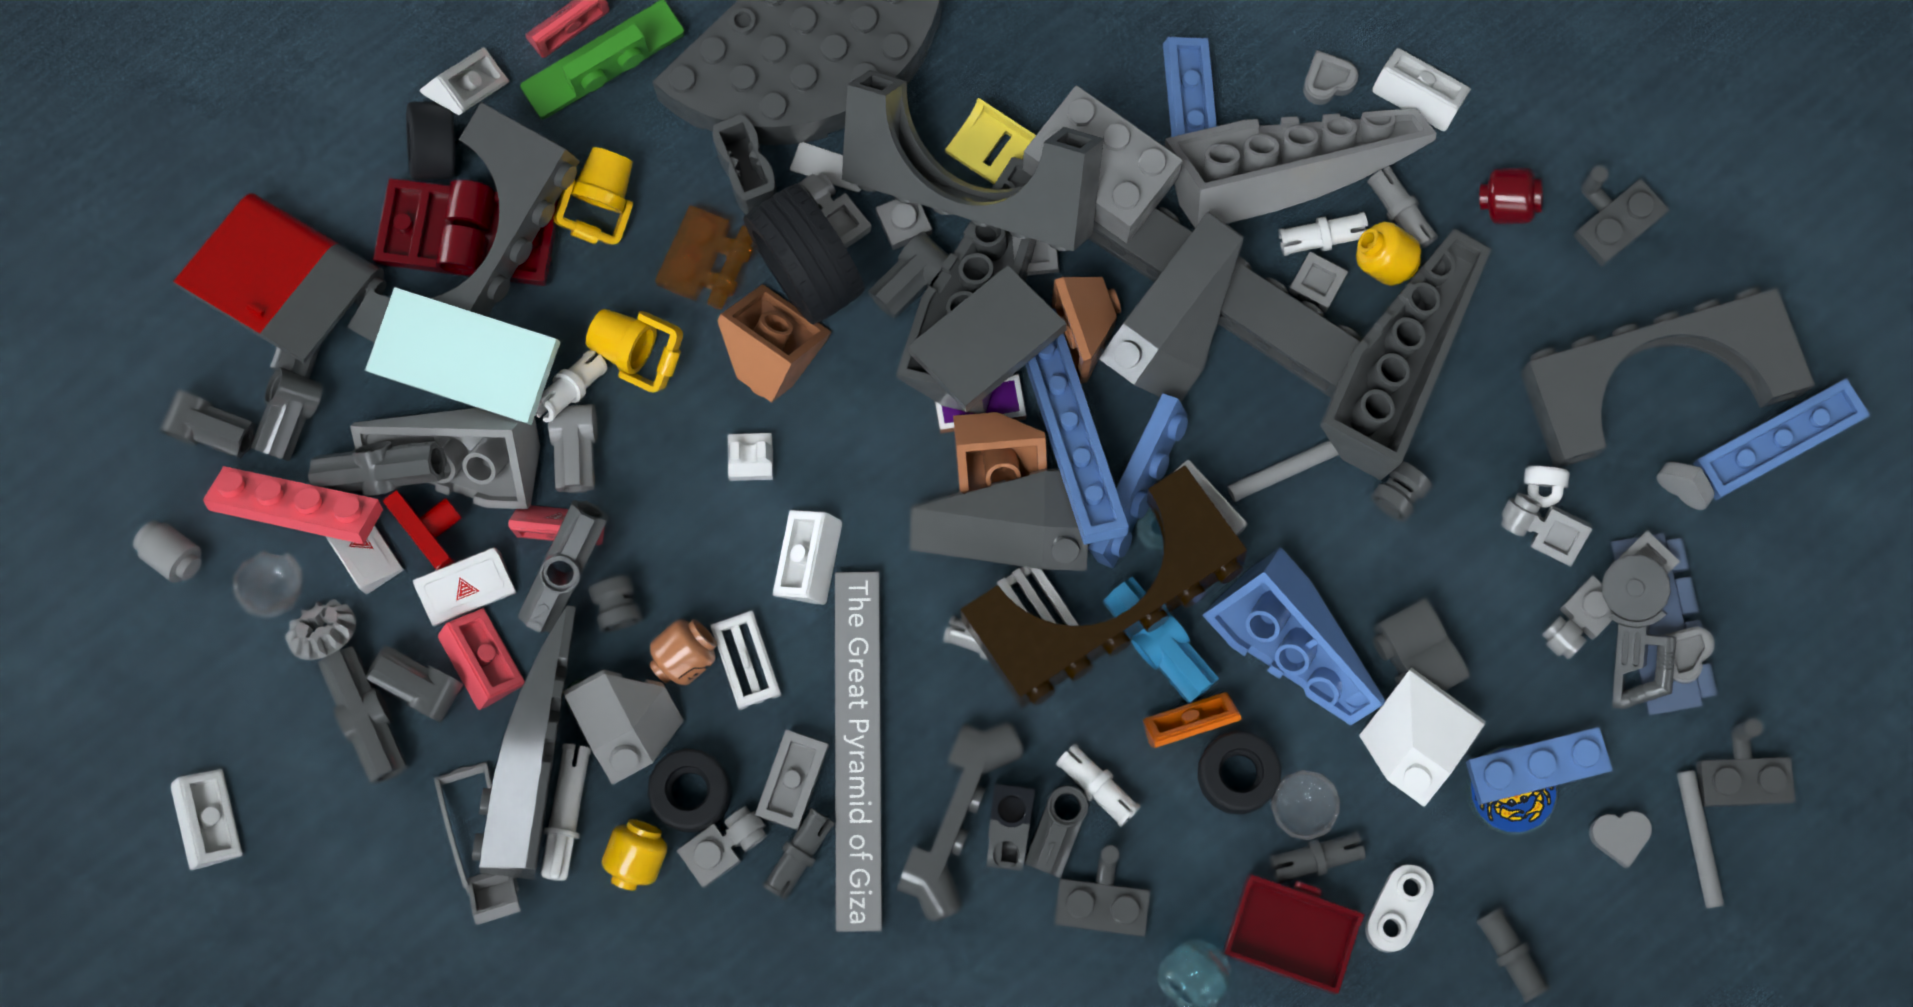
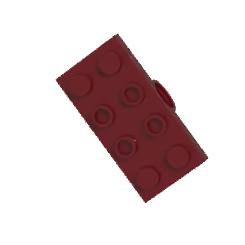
(451, 230)

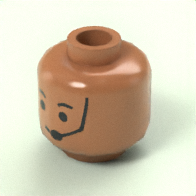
(682, 652)

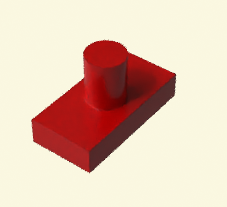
(426, 528)

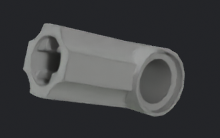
(573, 439)

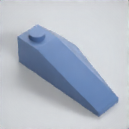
(1288, 627)

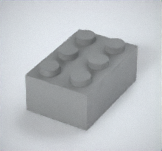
(1133, 165)

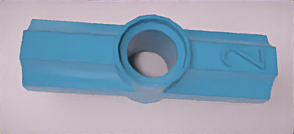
(1165, 647)

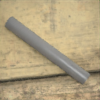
(1282, 470)
(1700, 839)

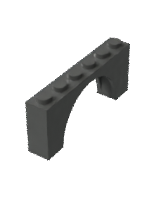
(889, 157)
(528, 180)
(1745, 334)

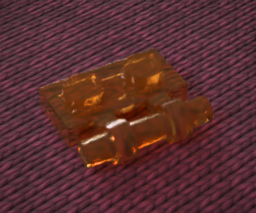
(693, 255)

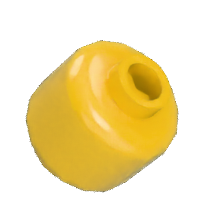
(1388, 253)
(634, 854)

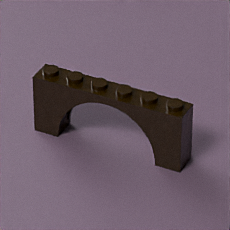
(1040, 654)

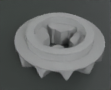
(325, 640)

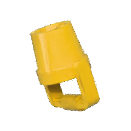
(601, 184)
(630, 342)

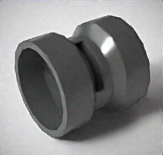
(1401, 491)
(615, 603)

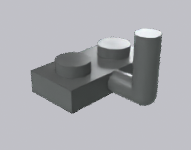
(1618, 220)
(1745, 779)
(1101, 904)

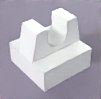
(750, 456)

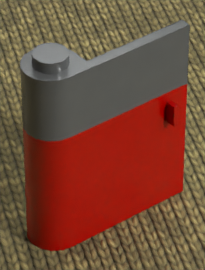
(278, 276)

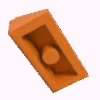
(1190, 720)

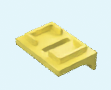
(980, 137)

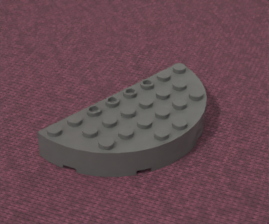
(793, 61)

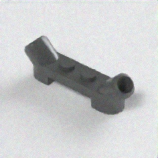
(926, 872)

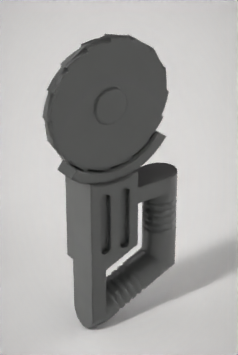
(1637, 593)

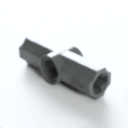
(379, 467)
(572, 545)
(363, 715)

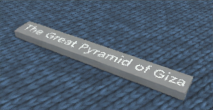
(858, 752)

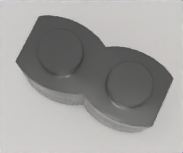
(743, 162)
(1420, 641)

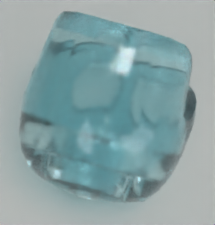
(1198, 972)

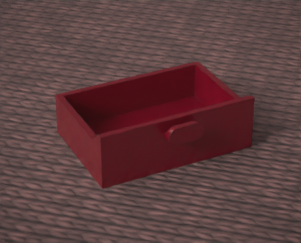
(1293, 933)

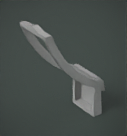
(489, 894)

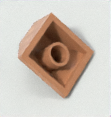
(1089, 318)
(769, 342)
(995, 449)

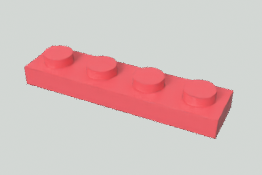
(293, 505)

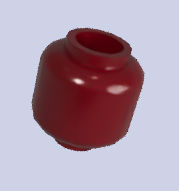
(1512, 196)

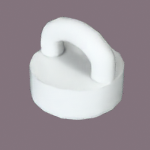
(1546, 477)

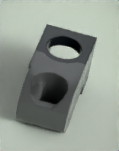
(1009, 826)

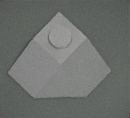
(623, 720)

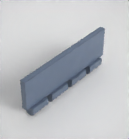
(1680, 603)

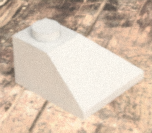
(1420, 736)

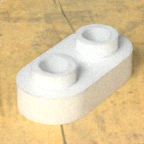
(1399, 907)

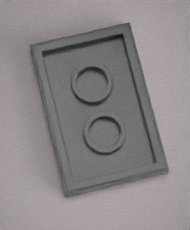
(987, 338)

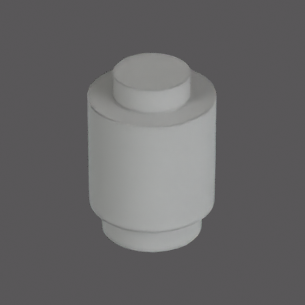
(167, 551)

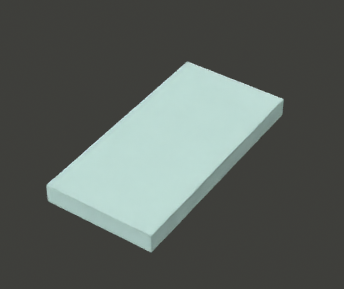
(463, 356)

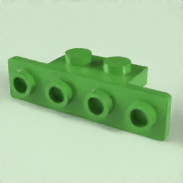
(602, 59)

